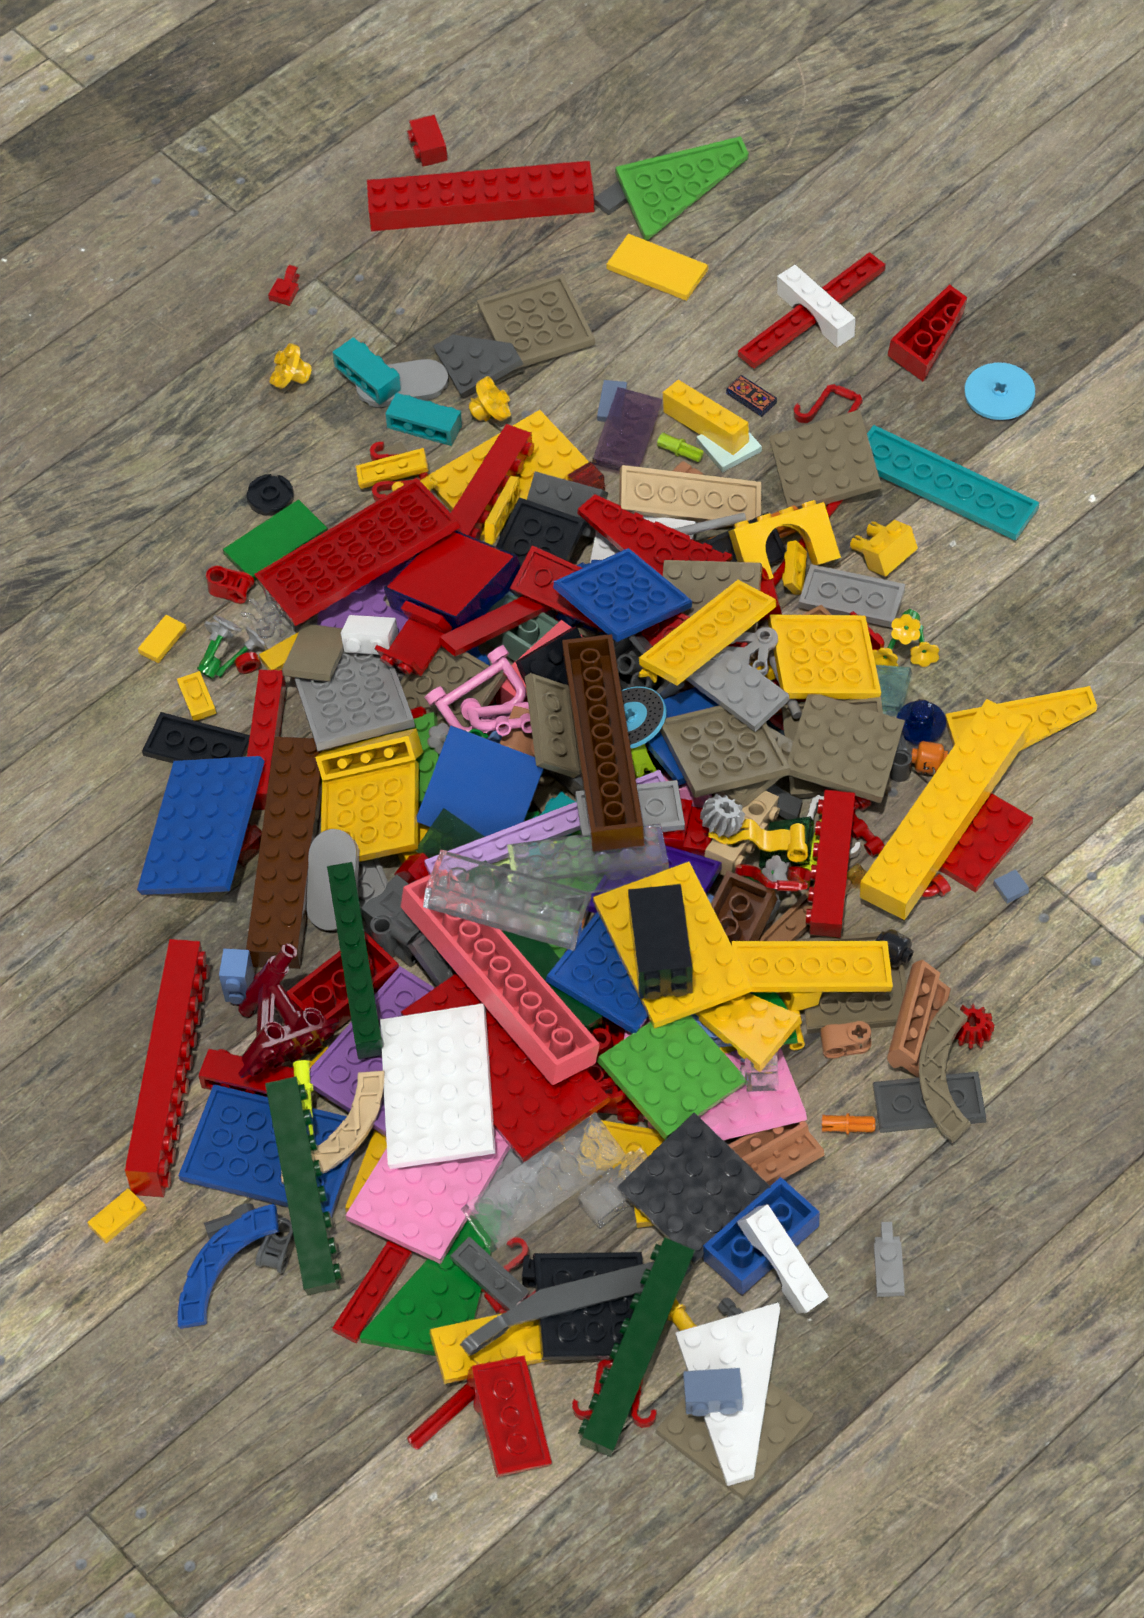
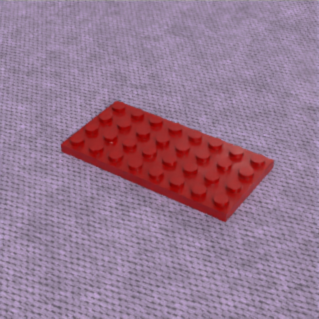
(357, 551)
(524, 1103)

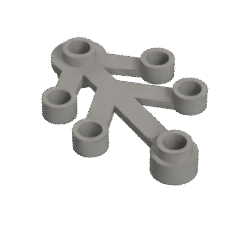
(756, 644)

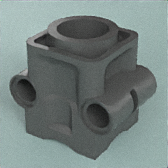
(389, 923)

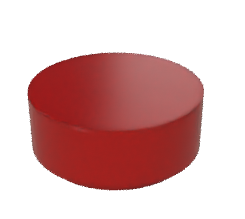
(247, 662)

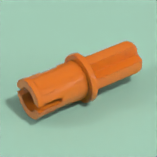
(848, 1123)

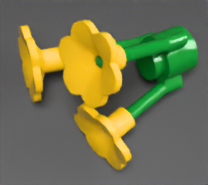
(908, 629)

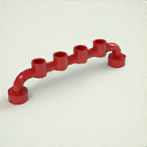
(875, 846)

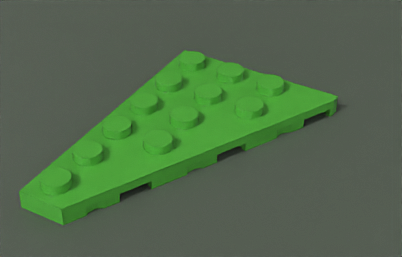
(671, 183)

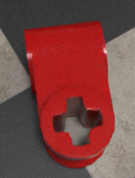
(228, 583)

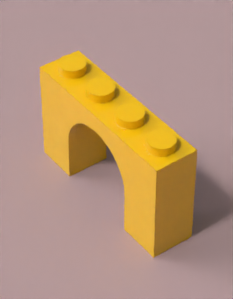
(810, 522)

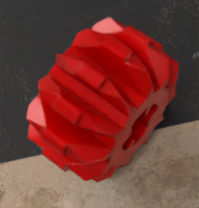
(981, 1028)

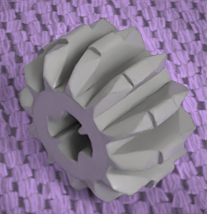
(722, 815)

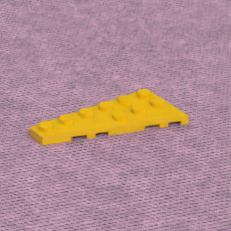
(1047, 713)
(751, 1026)

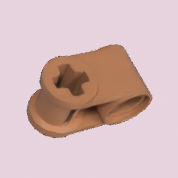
(843, 1039)

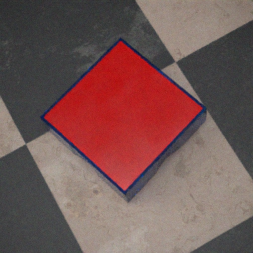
(455, 578)

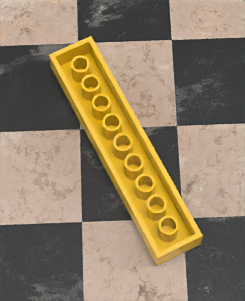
(945, 809)

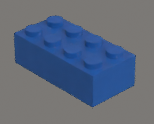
(745, 1264)

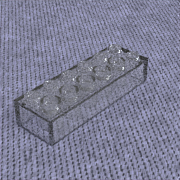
(574, 864)
(507, 900)
(543, 1182)

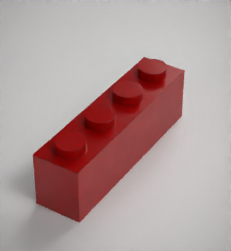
(222, 1069)

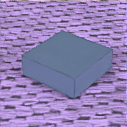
(1011, 886)

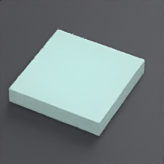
(724, 459)

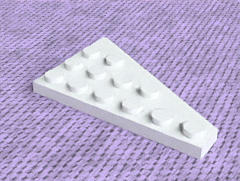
(742, 1343)

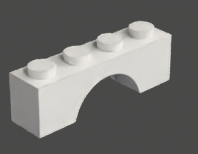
(832, 318)
(771, 1239)

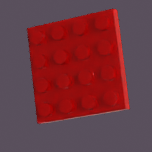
(986, 842)

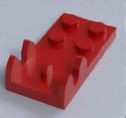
(509, 1415)

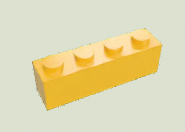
(705, 417)
(369, 754)

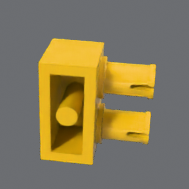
(888, 546)

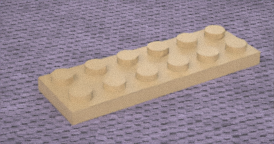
(686, 495)

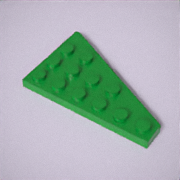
(429, 1300)

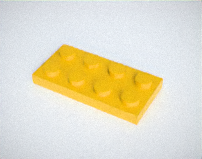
(455, 1363)

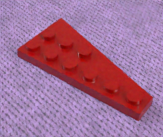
(646, 539)

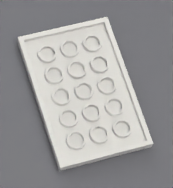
(437, 1086)

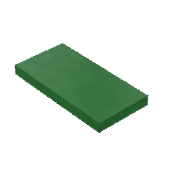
(274, 538)

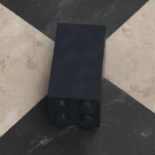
(660, 941)

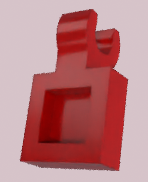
(285, 289)

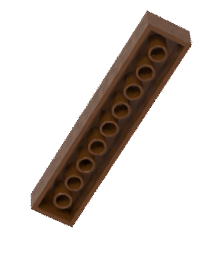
(603, 743)
(286, 837)

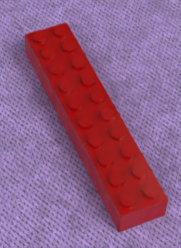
(480, 196)
(166, 1069)

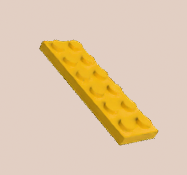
(707, 632)
(816, 965)

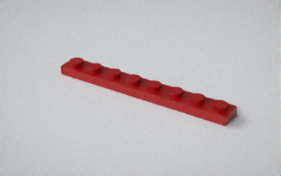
(801, 318)

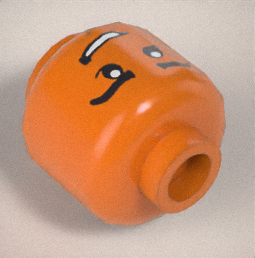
(928, 757)

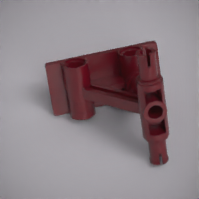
(274, 1043)

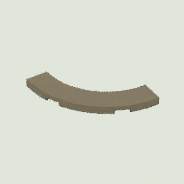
(933, 1071)

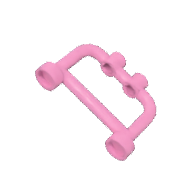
(499, 662)
(472, 711)

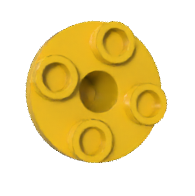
(290, 367)
(489, 401)

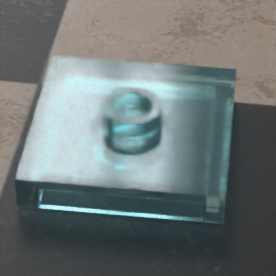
(893, 686)

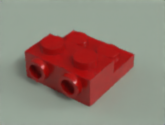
(694, 837)

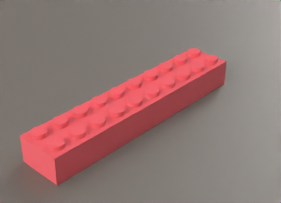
(507, 988)

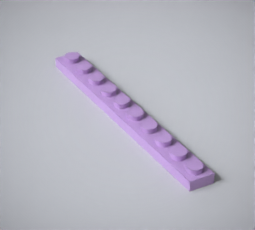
(547, 826)

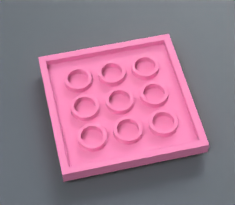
(758, 1110)

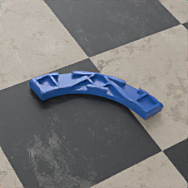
(213, 1258)

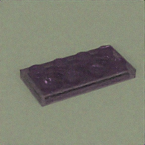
(627, 430)

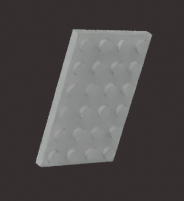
(357, 702)

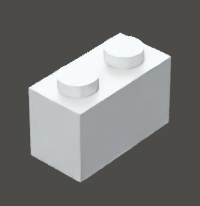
(365, 632)

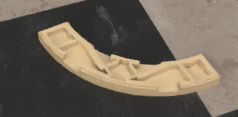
(357, 1123)

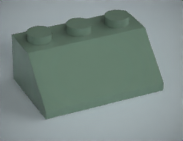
(523, 636)

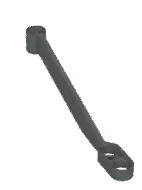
(560, 1300)

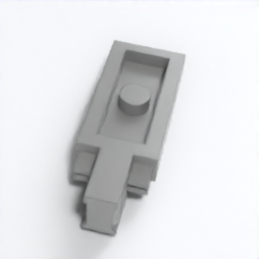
(888, 1263)

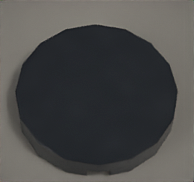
(269, 494)

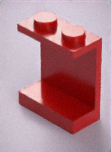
(416, 641)

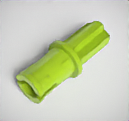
(679, 447)

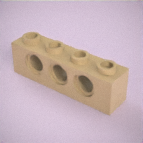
(762, 811)

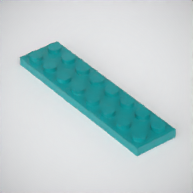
(950, 484)

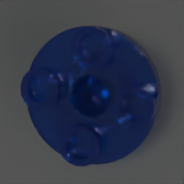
(922, 721)

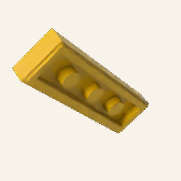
(502, 510)

